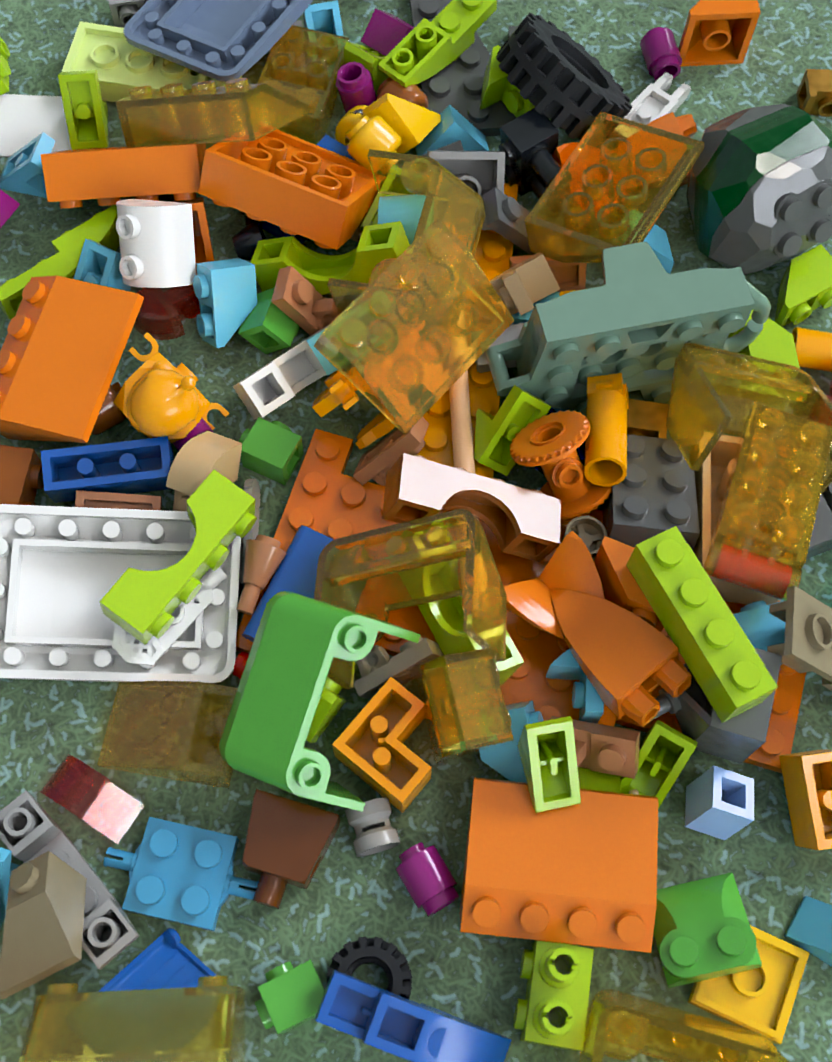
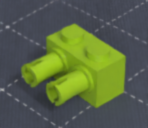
(555, 995)

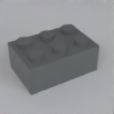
(653, 495)

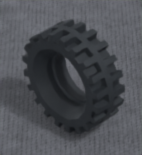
(560, 77)

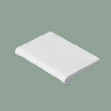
(27, 117)

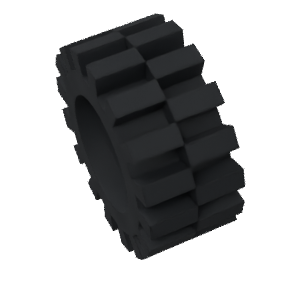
(377, 952)

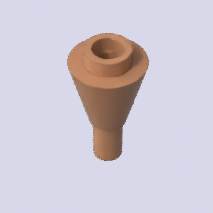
(260, 563)

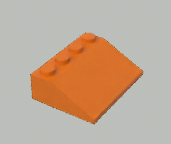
(122, 172)
(290, 185)
(62, 357)
(561, 872)

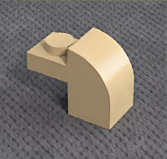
(525, 284)
(197, 461)

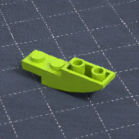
(436, 43)
(64, 263)

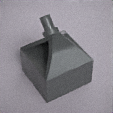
(728, 740)

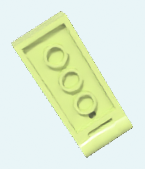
(123, 65)

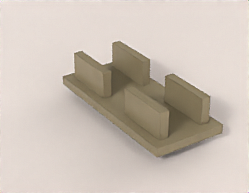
(806, 634)

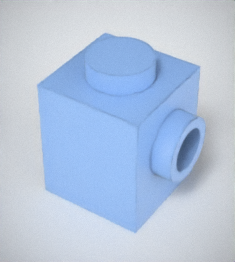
(719, 803)

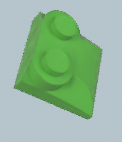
(703, 931)

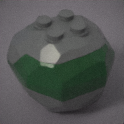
(762, 187)

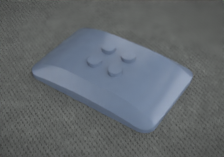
(212, 35)

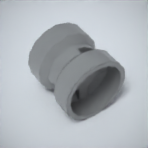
(373, 827)

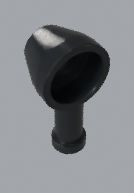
(247, 238)

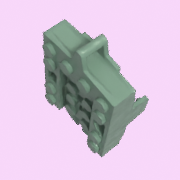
(628, 328)

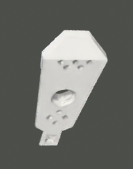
(156, 648)

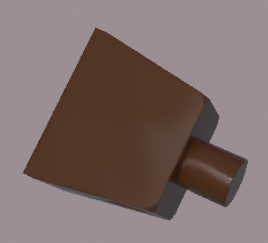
(285, 844)

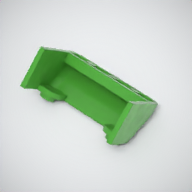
(284, 688)

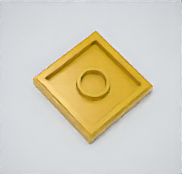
(757, 997)

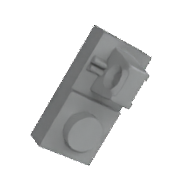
(403, 667)

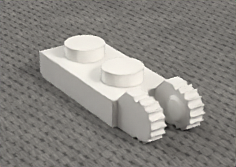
(656, 102)

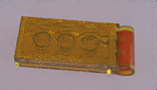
(770, 502)

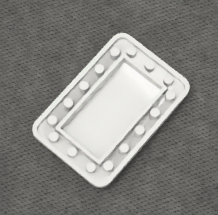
(61, 566)

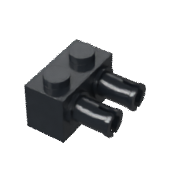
(529, 151)

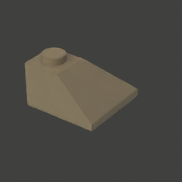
(41, 922)

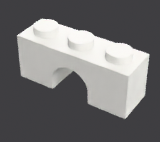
(279, 380)

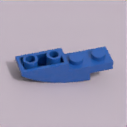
(404, 1026)

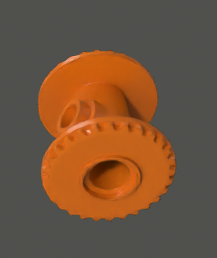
(553, 446)

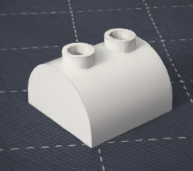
(156, 243)

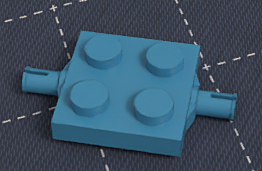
(181, 873)

